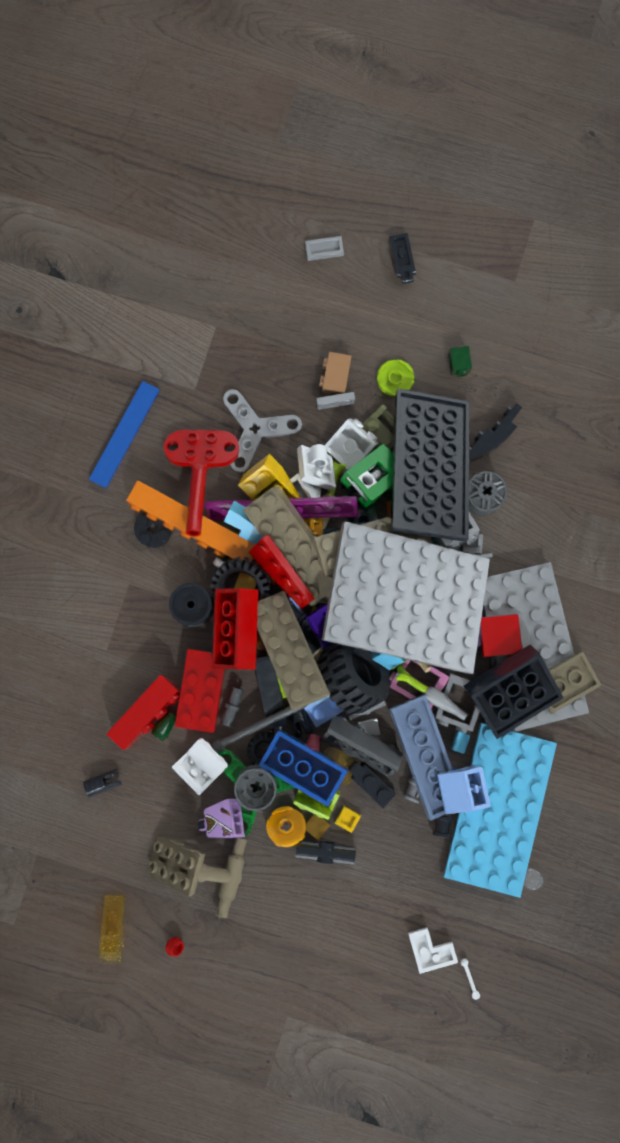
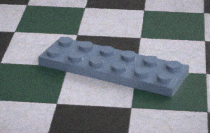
(423, 750)

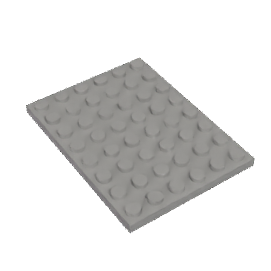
(406, 598)

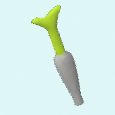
(433, 694)

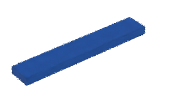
(124, 434)

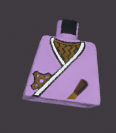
(223, 820)

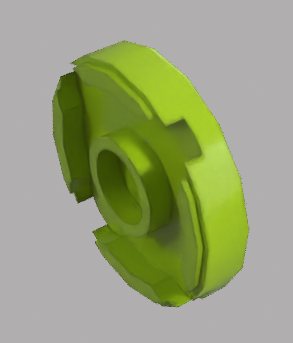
(394, 376)

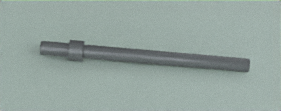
(220, 744)

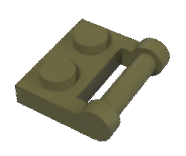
(374, 425)

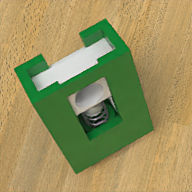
(375, 471)

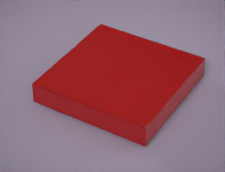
(500, 635)

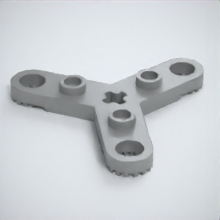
(268, 427)

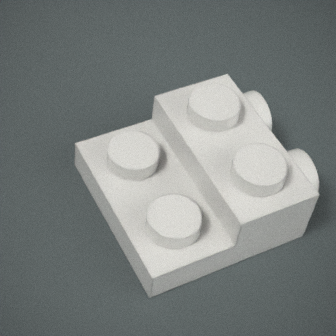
(351, 443)

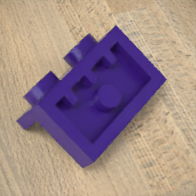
(316, 621)

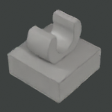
(475, 547)

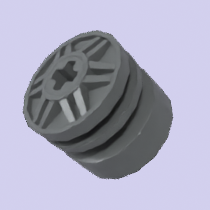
(486, 504)
(255, 799)

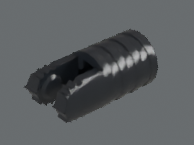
(299, 716)
(98, 784)

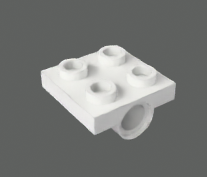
(316, 466)

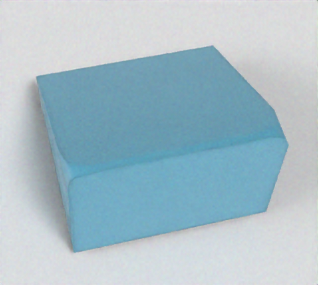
(460, 742)

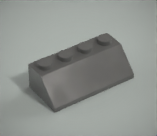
(362, 746)

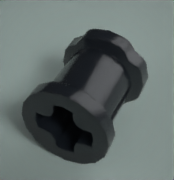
(442, 826)

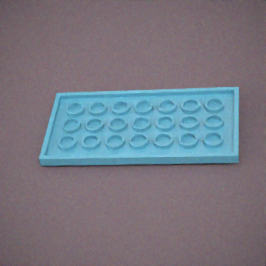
(496, 842)

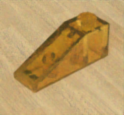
(112, 930)

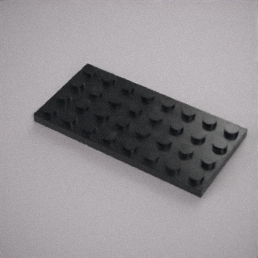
(430, 466)

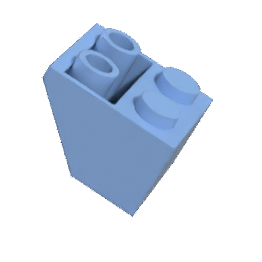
(463, 790)

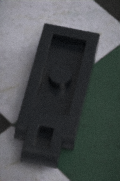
(402, 257)
(371, 784)

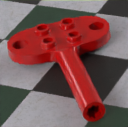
(200, 452)

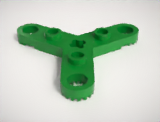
(233, 771)

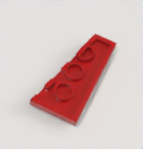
(277, 566)

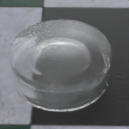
(533, 879)

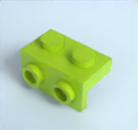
(308, 803)

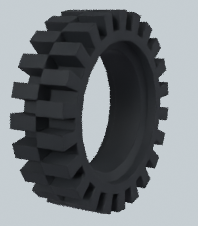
(243, 566)

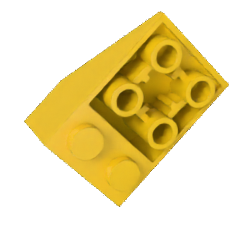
(264, 476)

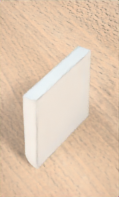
(371, 726)

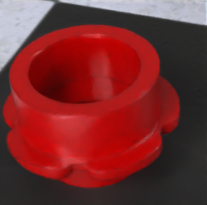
(174, 946)

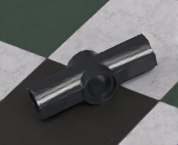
(326, 852)

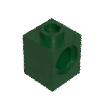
(460, 361)

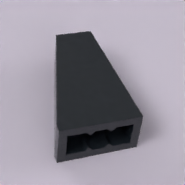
(270, 691)

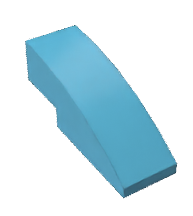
(238, 519)

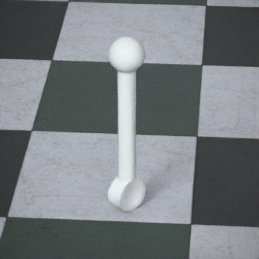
(475, 994)

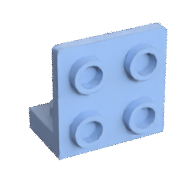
(322, 710)

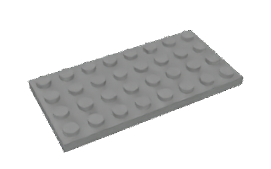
(542, 622)

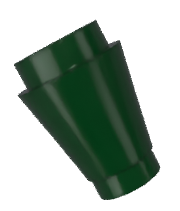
(164, 726)

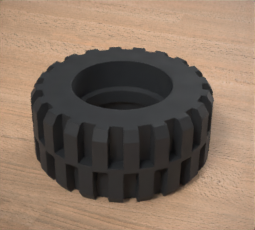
(353, 678)

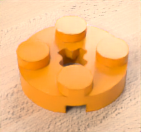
(294, 834)

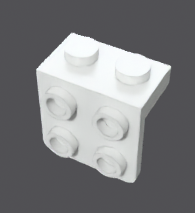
(200, 766)

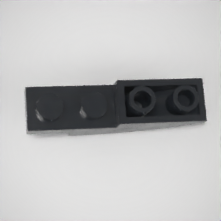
(490, 440)

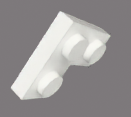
(429, 956)

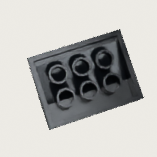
(514, 691)

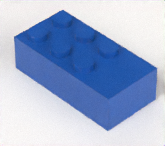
(303, 767)

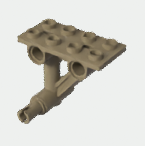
(184, 868)

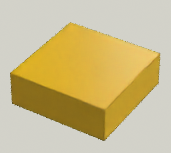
(347, 819)

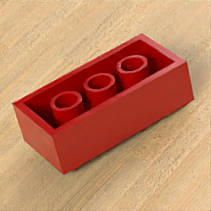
(235, 628)
(200, 693)
(144, 712)

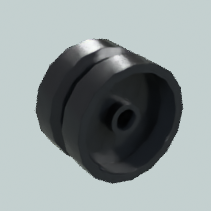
(181, 599)

